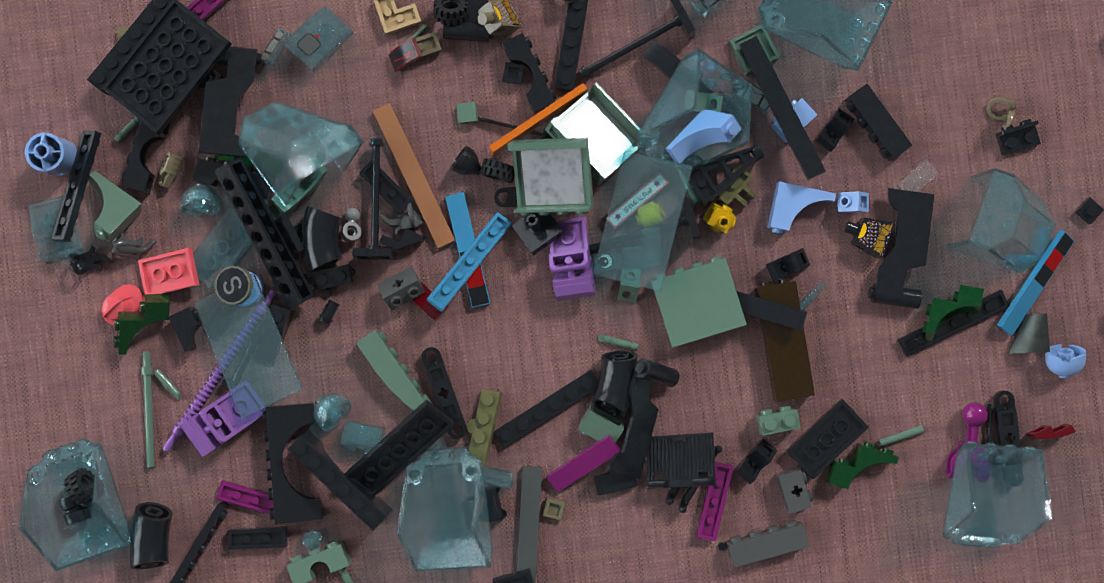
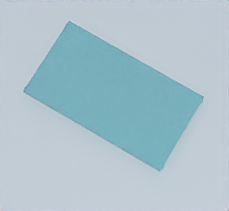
(642, 220)
(249, 350)

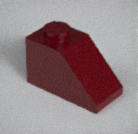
(428, 308)

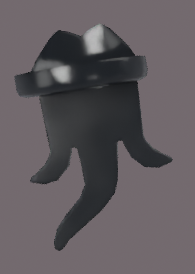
(85, 262)

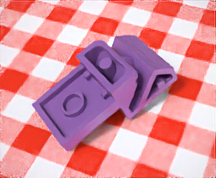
(572, 261)
(216, 424)

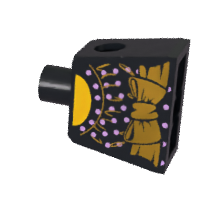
(870, 235)

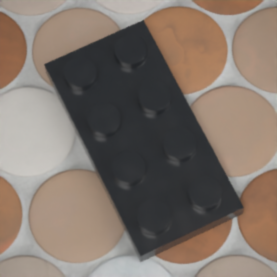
(827, 439)

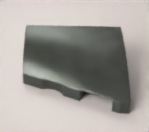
(1032, 335)

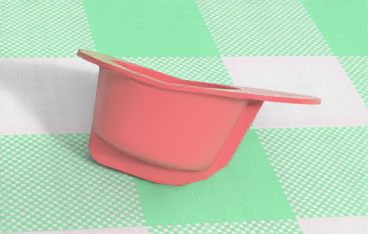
(121, 300)

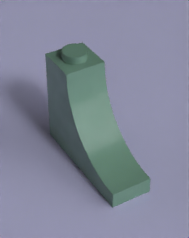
(118, 208)

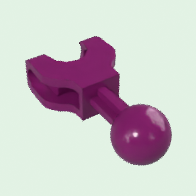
(974, 415)

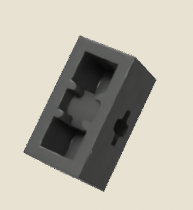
(401, 288)
(786, 482)

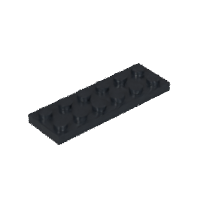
(400, 448)

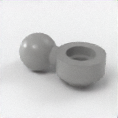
(352, 216)

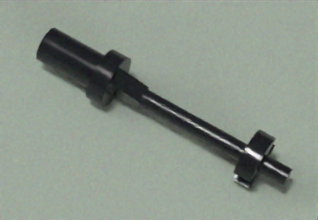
(989, 439)

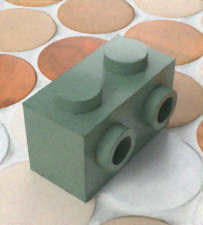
(777, 421)
(600, 424)

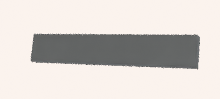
(529, 519)

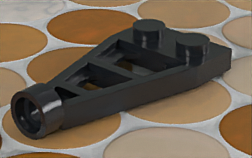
(703, 185)

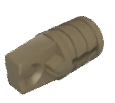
(169, 169)

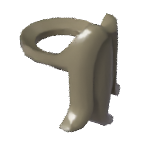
(1009, 116)

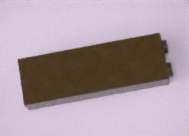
(785, 346)

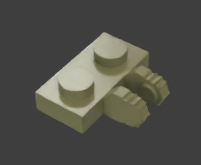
(740, 184)

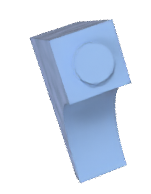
(703, 130)
(789, 201)

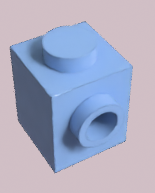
(853, 202)

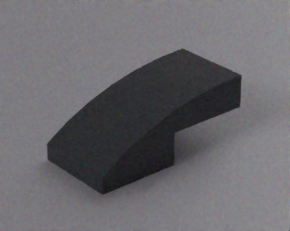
(613, 482)

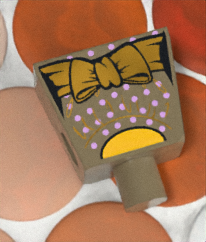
(499, 18)

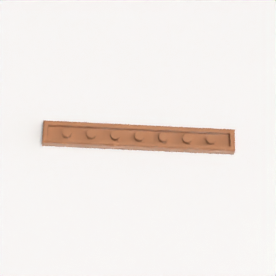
(414, 175)

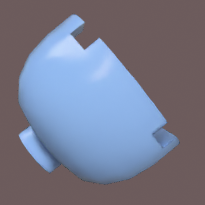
(1065, 361)

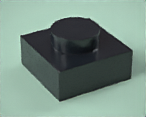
(513, 73)
(1089, 210)

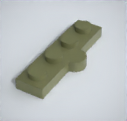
(484, 425)

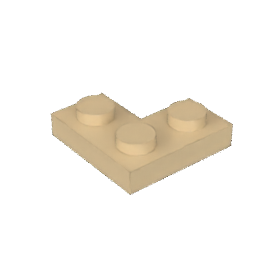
(396, 19)

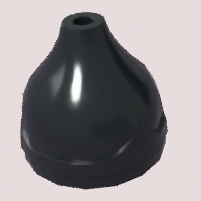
(466, 162)

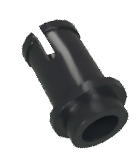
(329, 311)

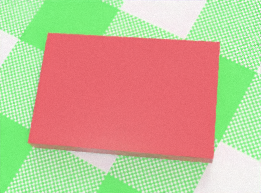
(169, 272)

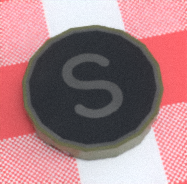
(233, 285)

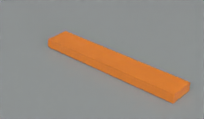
(538, 119)

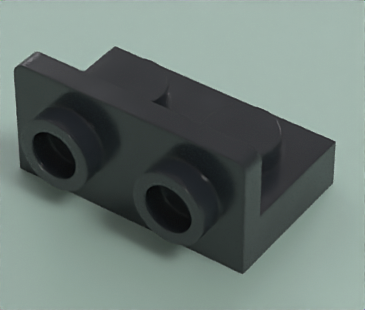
(1018, 138)

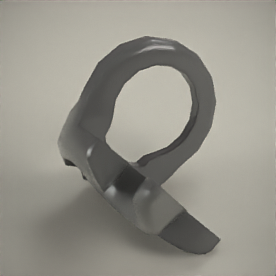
(404, 220)
(129, 248)

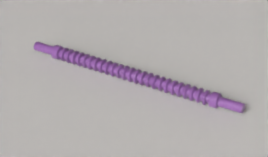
(177, 430)

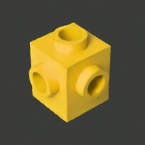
(720, 218)

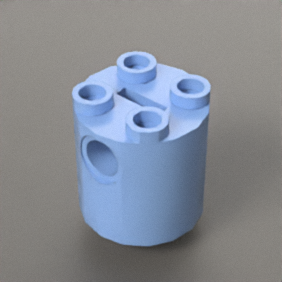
(50, 154)

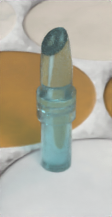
(812, 295)

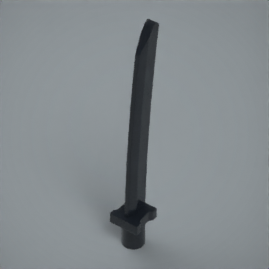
(544, 134)

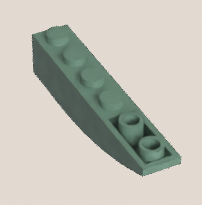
(390, 370)

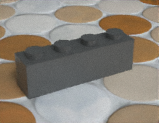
(767, 544)

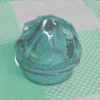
(312, 539)

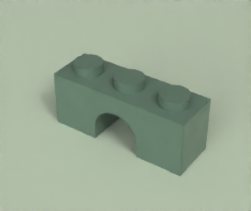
(335, 556)

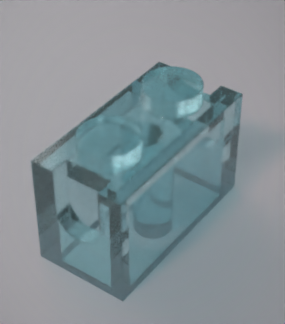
(361, 435)

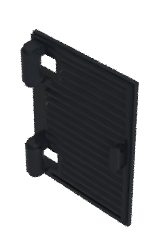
(681, 460)

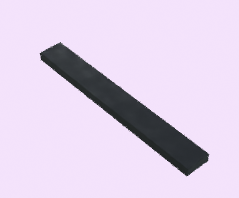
(782, 108)

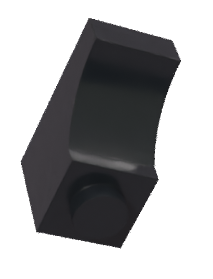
(185, 326)

